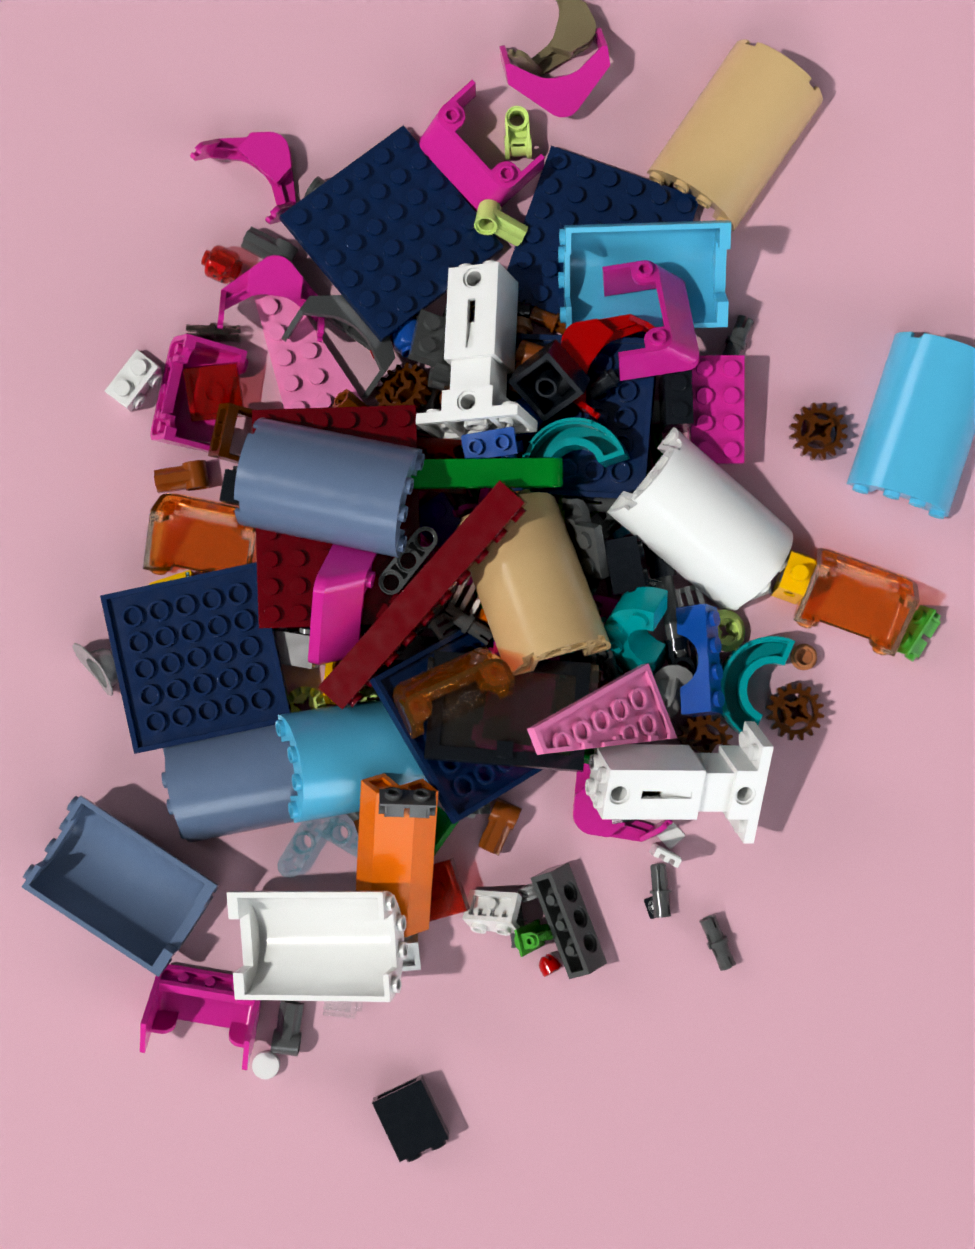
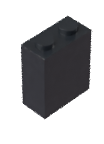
(676, 401)
(411, 1119)

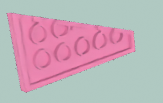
(302, 366)
(613, 715)

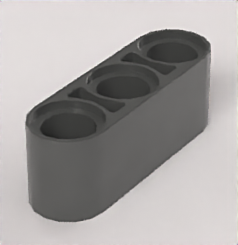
(412, 547)

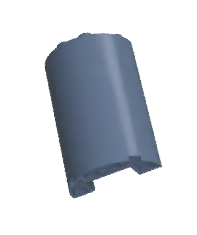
(326, 486)
(229, 783)
(120, 886)

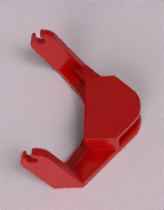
(586, 339)

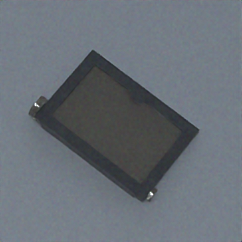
(493, 731)

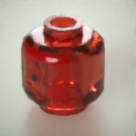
(222, 264)

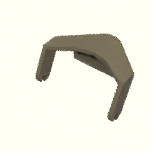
(572, 36)

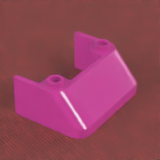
(463, 166)
(666, 347)
(339, 603)
(199, 998)

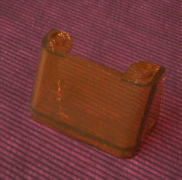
(196, 536)
(858, 600)
(480, 665)

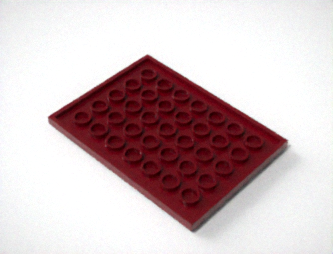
(291, 563)

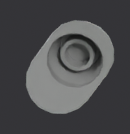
(100, 665)
(669, 681)

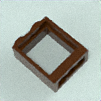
(224, 431)

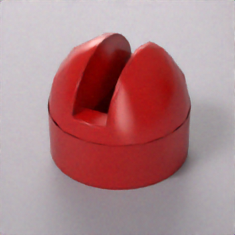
(549, 964)

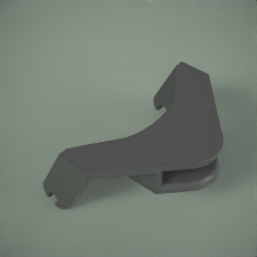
(344, 317)

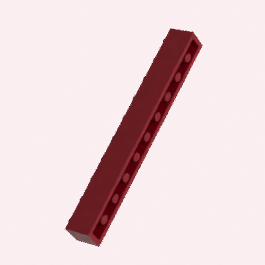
(423, 594)

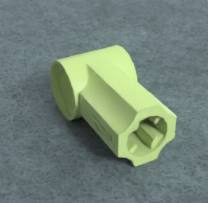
(492, 220)

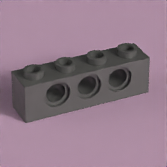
(568, 920)

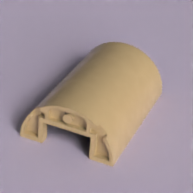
(738, 130)
(537, 590)

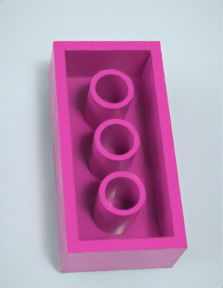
(719, 407)

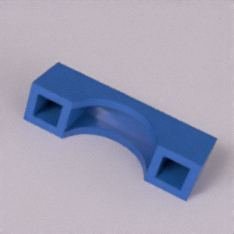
(703, 692)

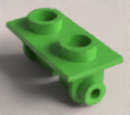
(923, 622)
(531, 937)

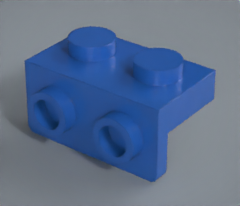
(492, 444)

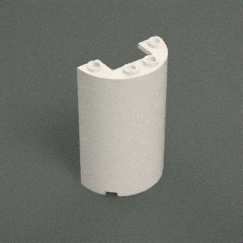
(705, 525)
(319, 945)

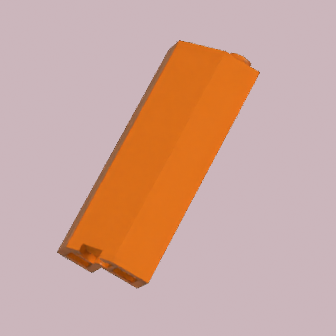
(397, 852)

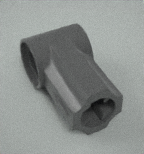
(265, 245)
(287, 1035)

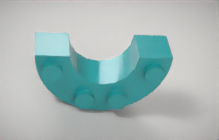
(576, 434)
(629, 625)
(740, 667)

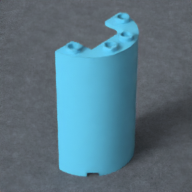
(686, 248)
(919, 423)
(336, 751)

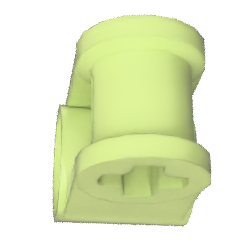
(517, 138)

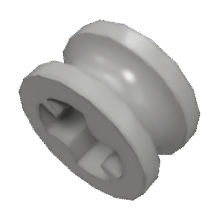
(528, 892)

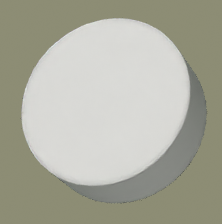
(266, 1065)

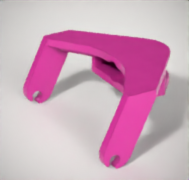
(562, 93)
(266, 153)
(270, 276)
(591, 823)

